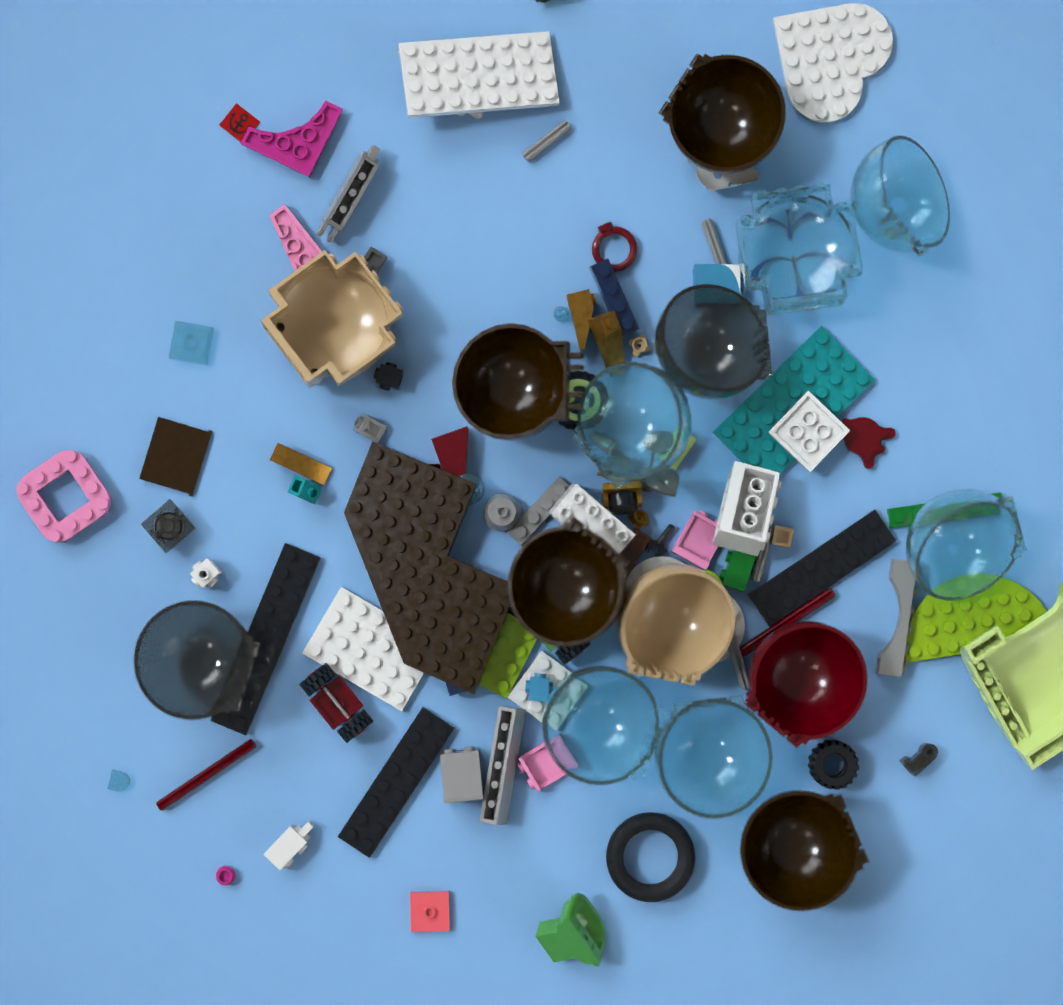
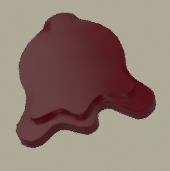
(865, 438)

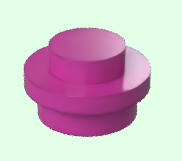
(225, 875)

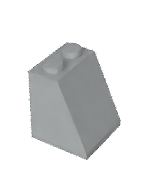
(461, 775)

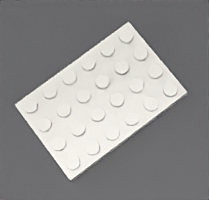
(362, 649)

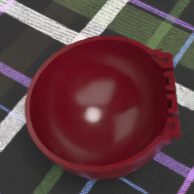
(806, 681)

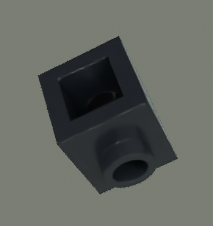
(388, 376)

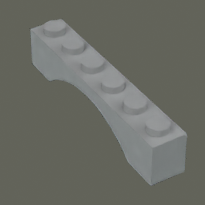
(891, 659)

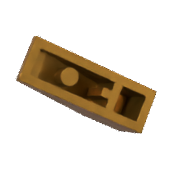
(581, 311)
(608, 337)

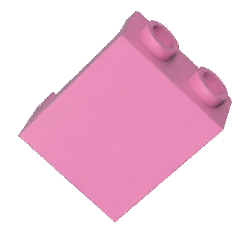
(696, 540)
(539, 767)

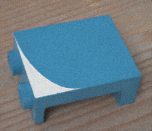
(719, 274)

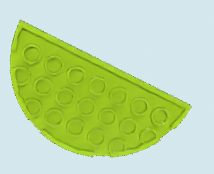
(946, 626)

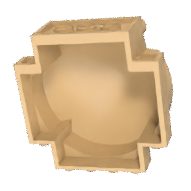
(332, 318)

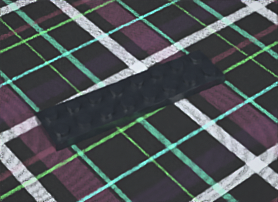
(822, 568)
(396, 782)

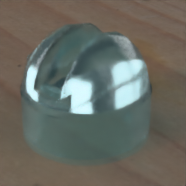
(561, 318)

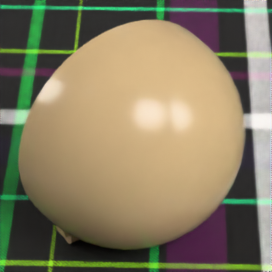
(675, 623)

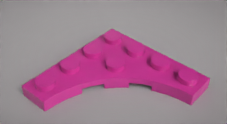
(299, 146)

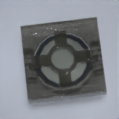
(168, 526)

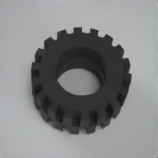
(849, 768)

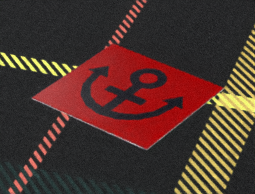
(238, 121)

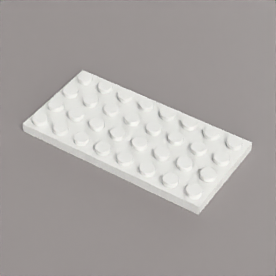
(478, 74)

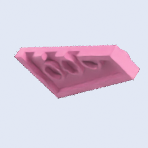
(295, 239)

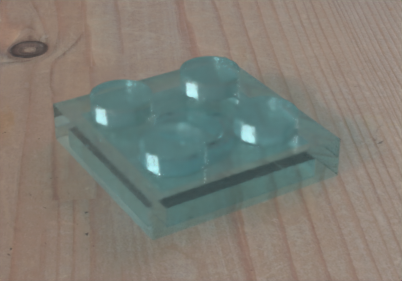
(191, 343)

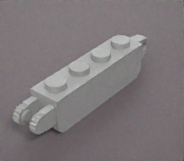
(350, 192)

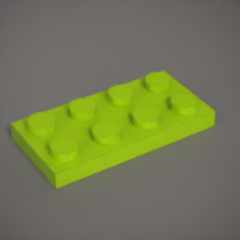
(507, 657)

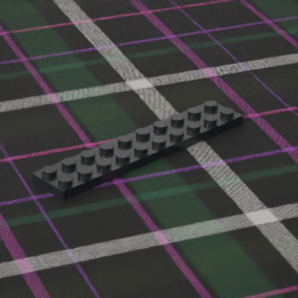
(271, 629)

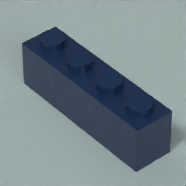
(613, 295)

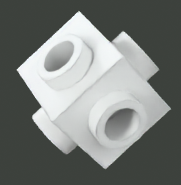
(212, 573)

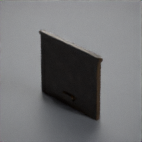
(175, 455)

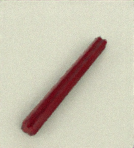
(793, 617)
(206, 774)

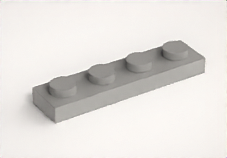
(538, 512)

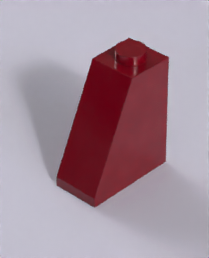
(452, 450)

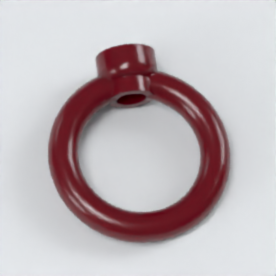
(606, 230)

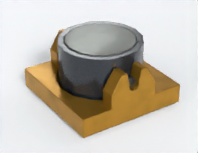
(622, 499)

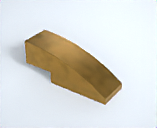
(300, 464)

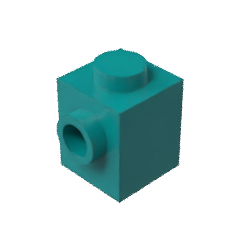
(305, 489)

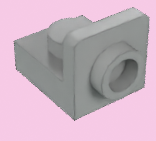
(369, 428)

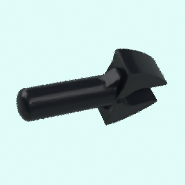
(661, 540)

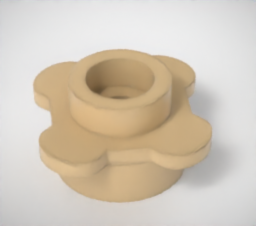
(638, 350)

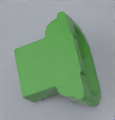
(575, 934)

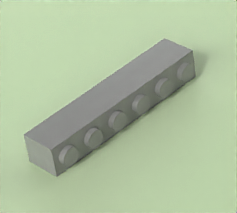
(502, 765)

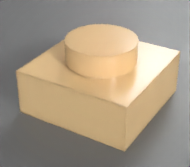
(782, 536)

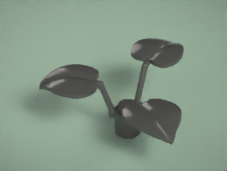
(663, 483)

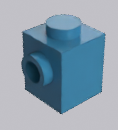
(539, 687)

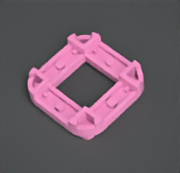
(80, 519)

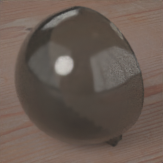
(713, 342)
(194, 660)

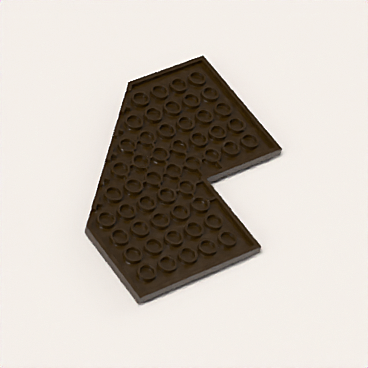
(435, 605)

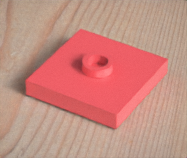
(429, 911)

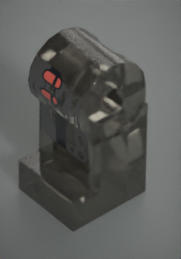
(921, 759)

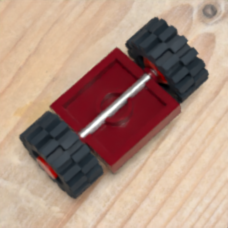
(336, 702)

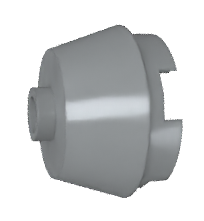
(502, 512)

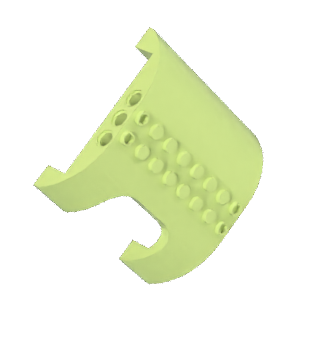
(1023, 683)

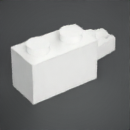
(289, 844)

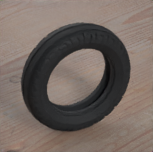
(681, 873)

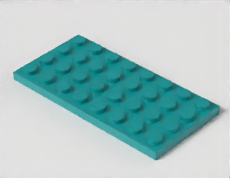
(815, 367)

